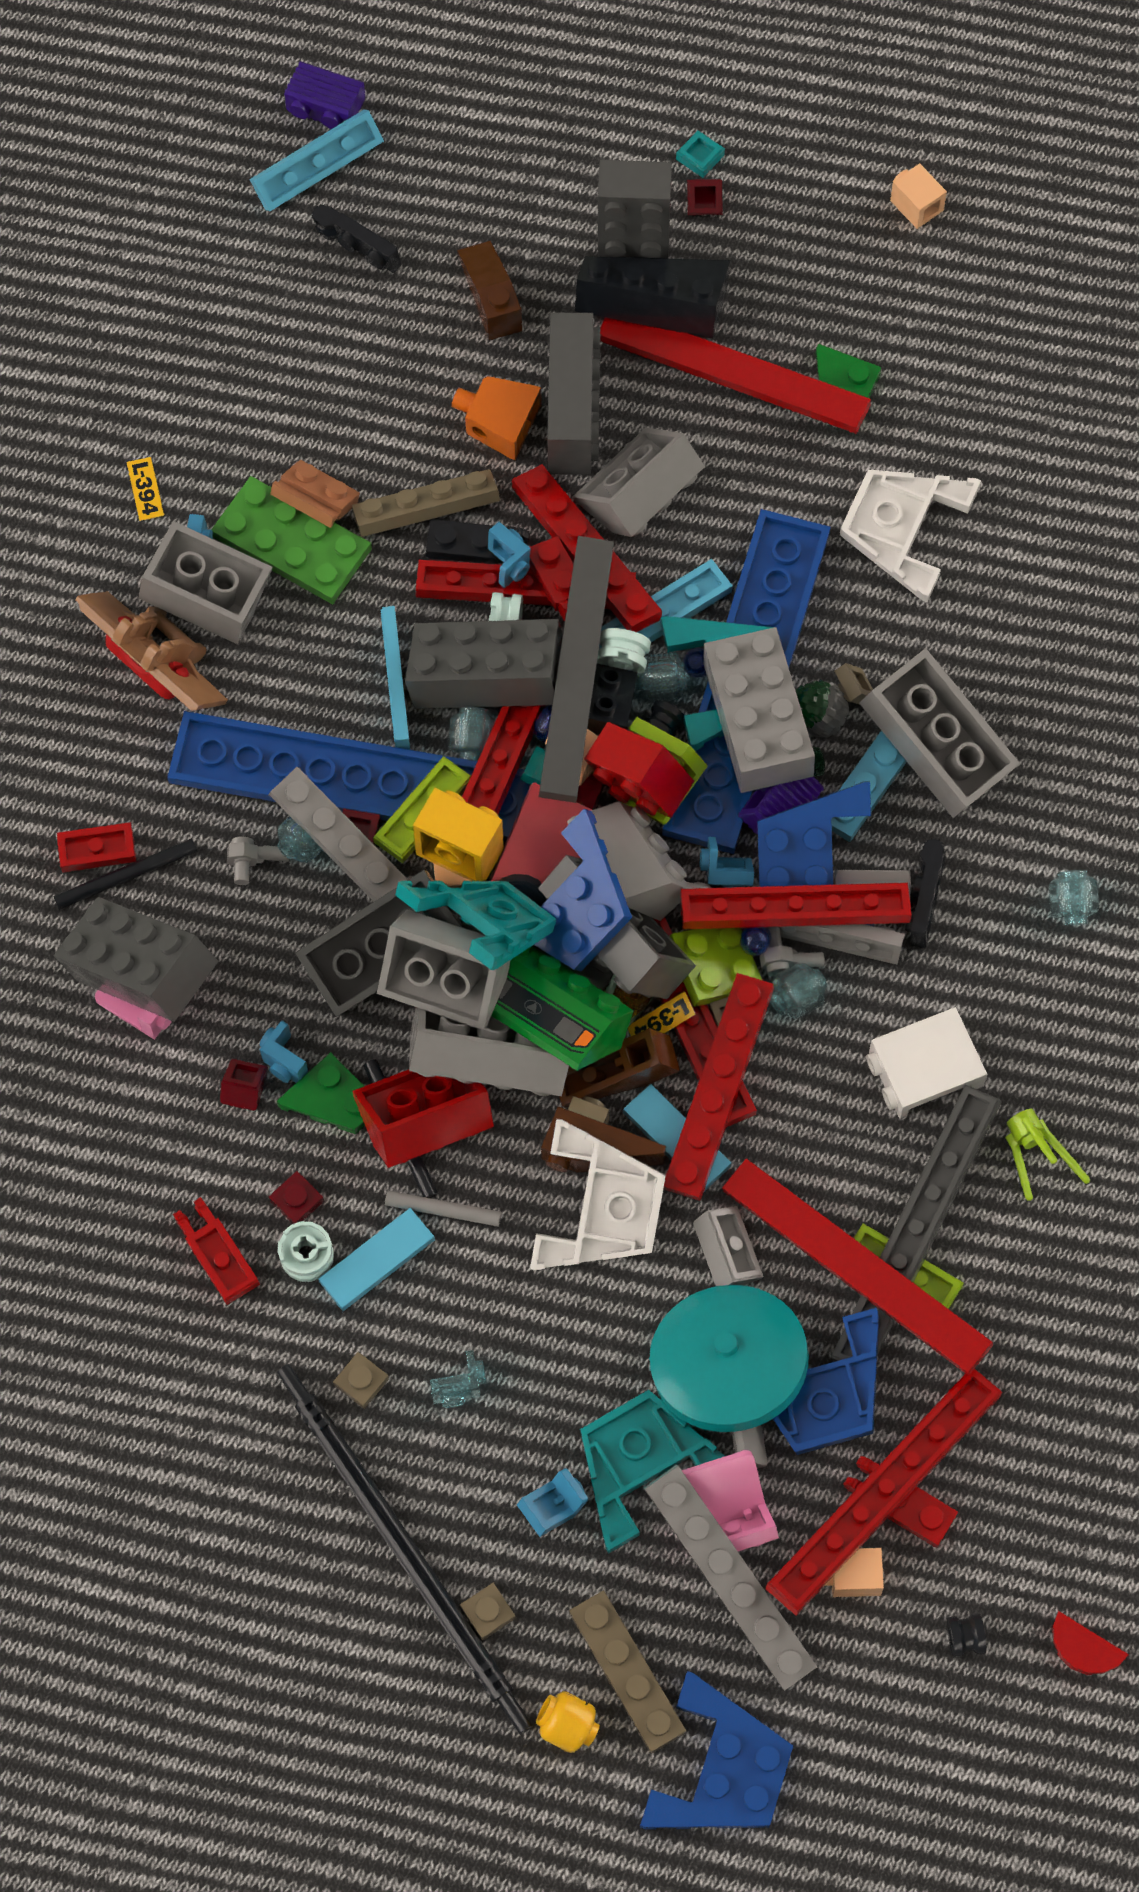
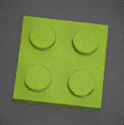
(717, 962)

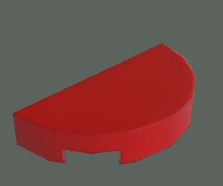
(1084, 1649)

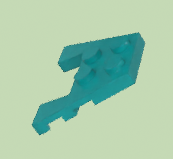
(693, 633)
(493, 907)
(632, 1449)

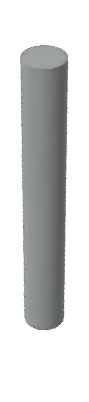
(443, 1208)

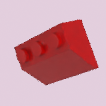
(421, 1114)

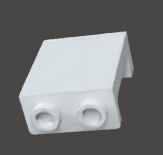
(925, 1061)

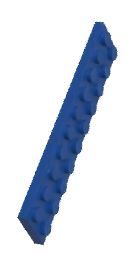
(769, 593)
(353, 774)

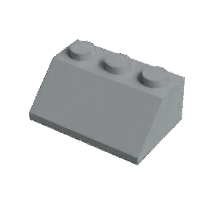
(640, 481)
(204, 582)
(639, 859)
(432, 970)

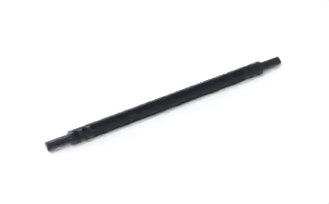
(405, 1550)

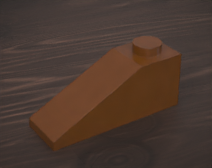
(491, 290)
(638, 1063)
(640, 1148)

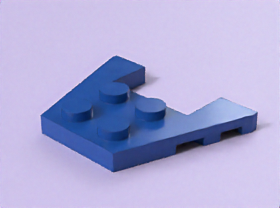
(798, 841)
(588, 903)
(837, 1396)
(739, 1772)

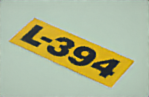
(145, 488)
(666, 1016)

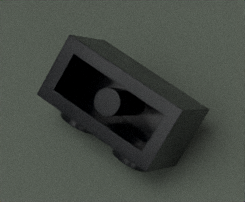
(611, 697)

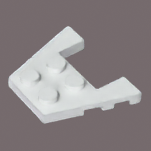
(889, 515)
(617, 1205)

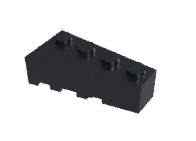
(655, 291)

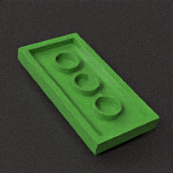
(291, 541)

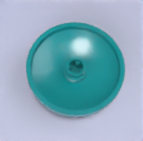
(729, 1358)

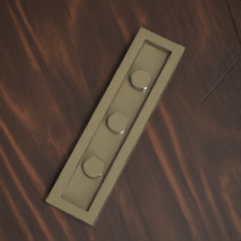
(425, 502)
(627, 1672)

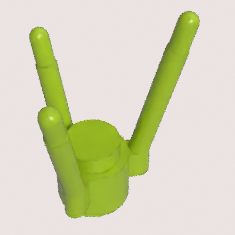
(1030, 1131)

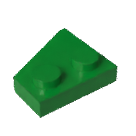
(846, 371)
(326, 1096)

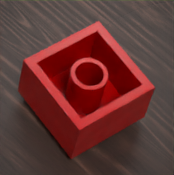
(638, 770)

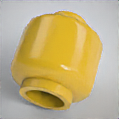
(567, 1721)

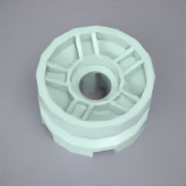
(506, 607)
(623, 649)
(319, 1259)

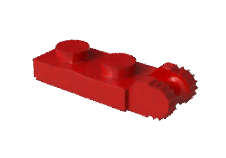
(554, 571)
(218, 1254)
(918, 1513)

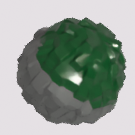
(822, 707)

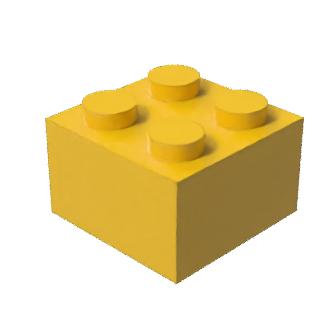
(458, 835)

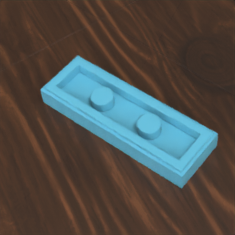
(664, 1124)
(376, 1259)

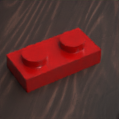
(96, 847)

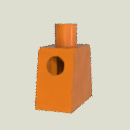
(499, 413)

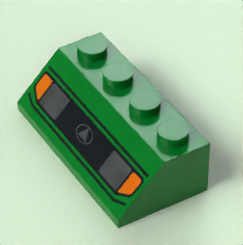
(561, 1010)

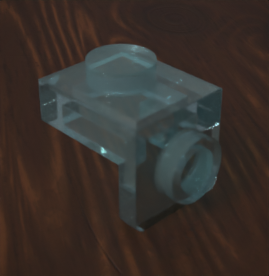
(455, 1389)

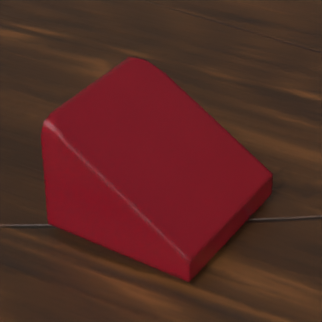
(704, 197)
(243, 1084)

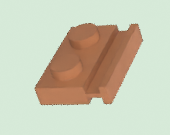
(315, 493)

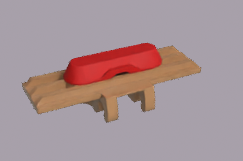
(164, 668)

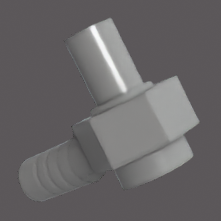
(243, 854)
(780, 957)

